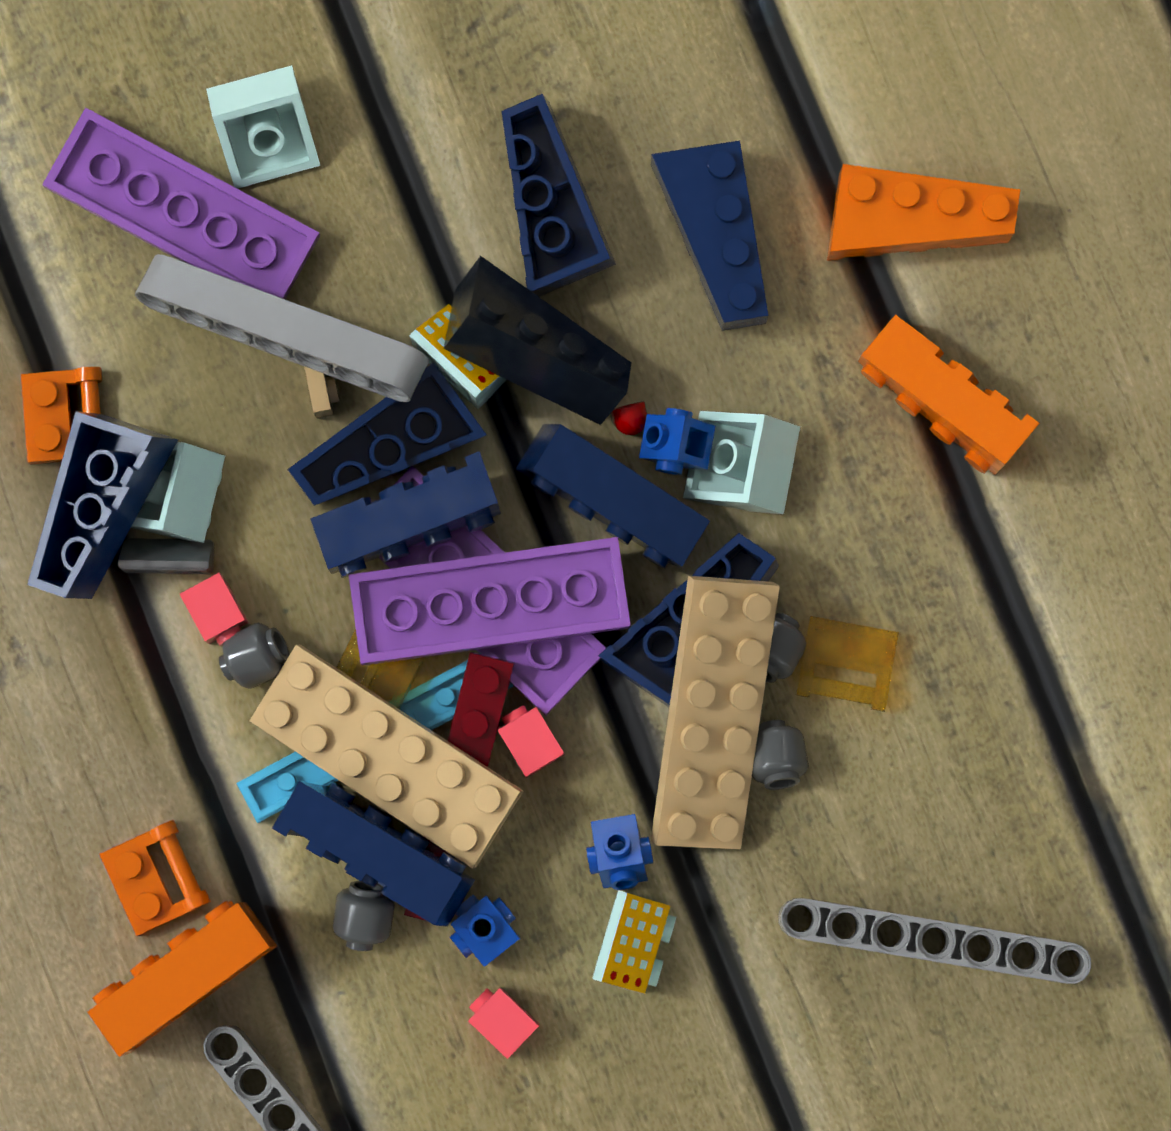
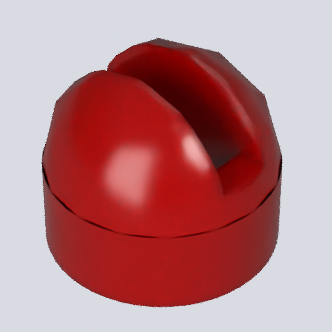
(630, 418)

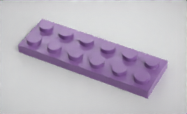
(179, 207)
(489, 601)
(541, 669)

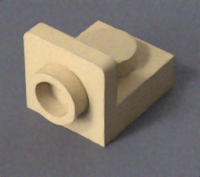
(322, 392)

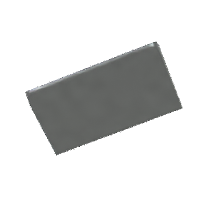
(166, 556)

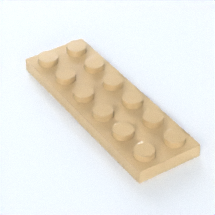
(714, 712)
(386, 756)

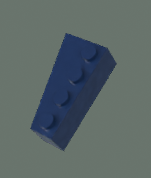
(554, 213)
(714, 214)
(388, 440)
(613, 494)
(95, 501)
(407, 517)
(650, 646)
(376, 851)

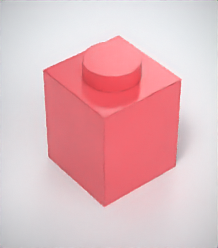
(214, 609)
(529, 740)
(502, 1021)

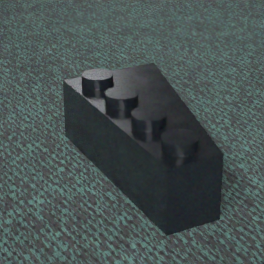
(533, 344)

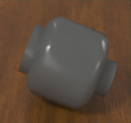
(786, 648)
(253, 655)
(779, 755)
(363, 916)

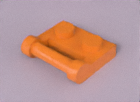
(49, 411)
(141, 884)

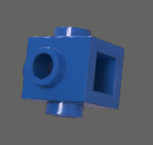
(677, 441)
(619, 852)
(501, 934)

